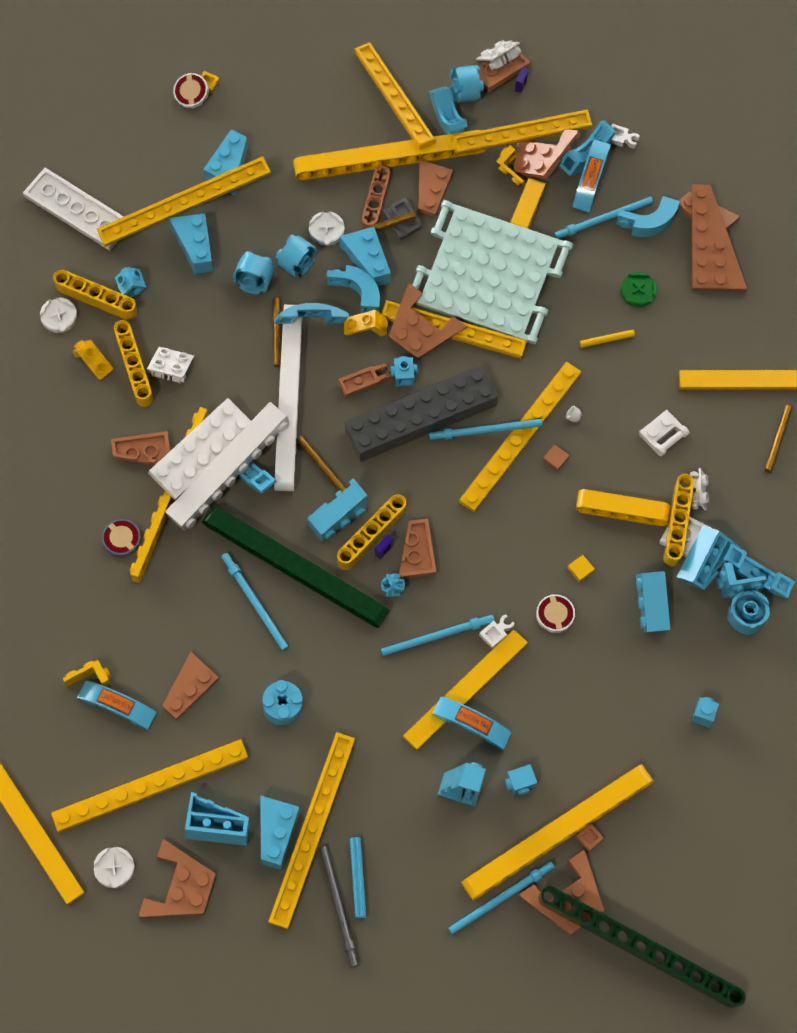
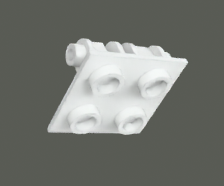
(500, 54)
(170, 363)

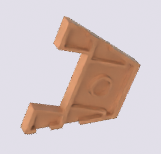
(541, 159)
(416, 333)
(188, 889)
(582, 890)

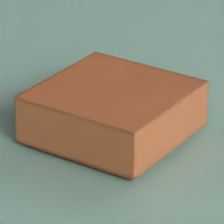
(556, 457)
(589, 837)

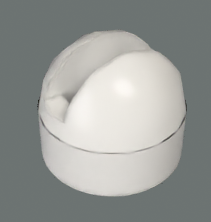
(574, 414)

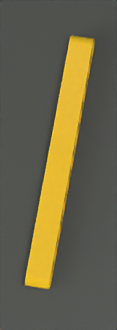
(373, 156)
(557, 832)

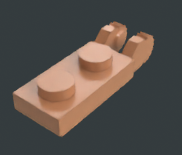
(363, 379)

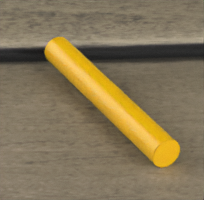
(607, 338)

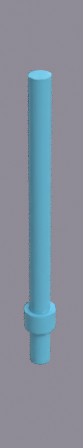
(573, 229)
(448, 433)
(235, 571)
(473, 624)
(534, 876)

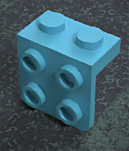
(731, 587)

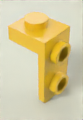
(505, 159)
(366, 321)
(93, 358)
(88, 669)

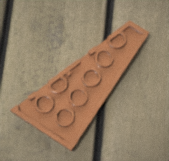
(712, 252)

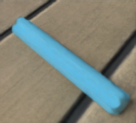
(357, 876)

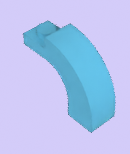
(446, 111)
(574, 160)
(650, 224)
(360, 282)

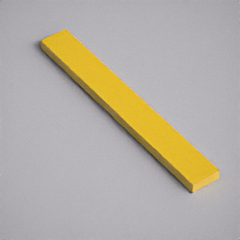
(394, 96)
(521, 132)
(471, 335)
(738, 379)
(468, 687)
(38, 840)

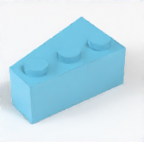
(228, 156)
(194, 240)
(367, 254)
(339, 512)
(704, 558)
(653, 601)
(463, 783)
(214, 823)
(277, 829)

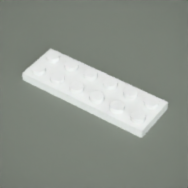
(70, 205)
(199, 449)

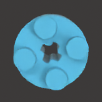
(466, 84)
(296, 256)
(253, 273)
(748, 622)
(280, 692)

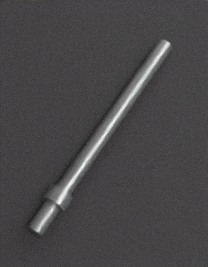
(349, 944)

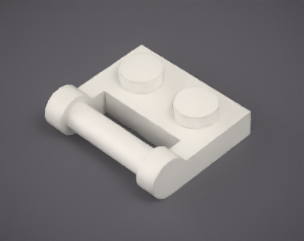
(659, 429)

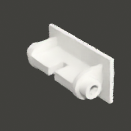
(700, 496)

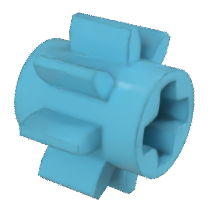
(393, 585)

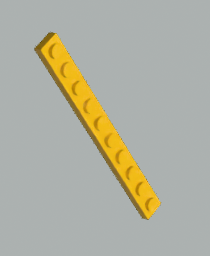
(183, 201)
(519, 438)
(158, 519)
(149, 786)
(311, 831)

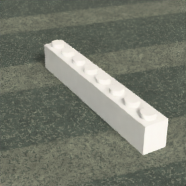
(227, 466)

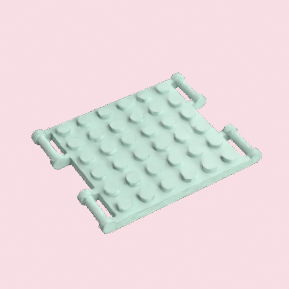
(490, 272)

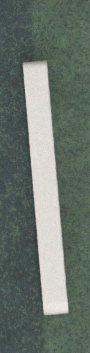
(288, 404)

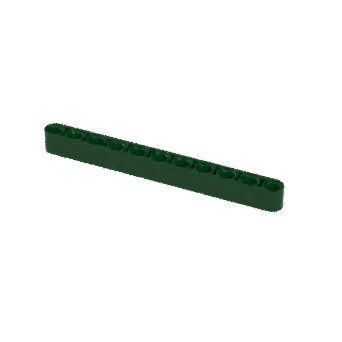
(295, 566)
(652, 947)

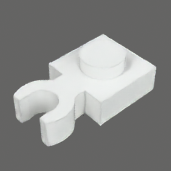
(623, 137)
(494, 632)

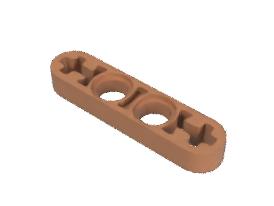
(376, 197)

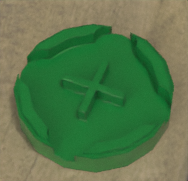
(638, 289)

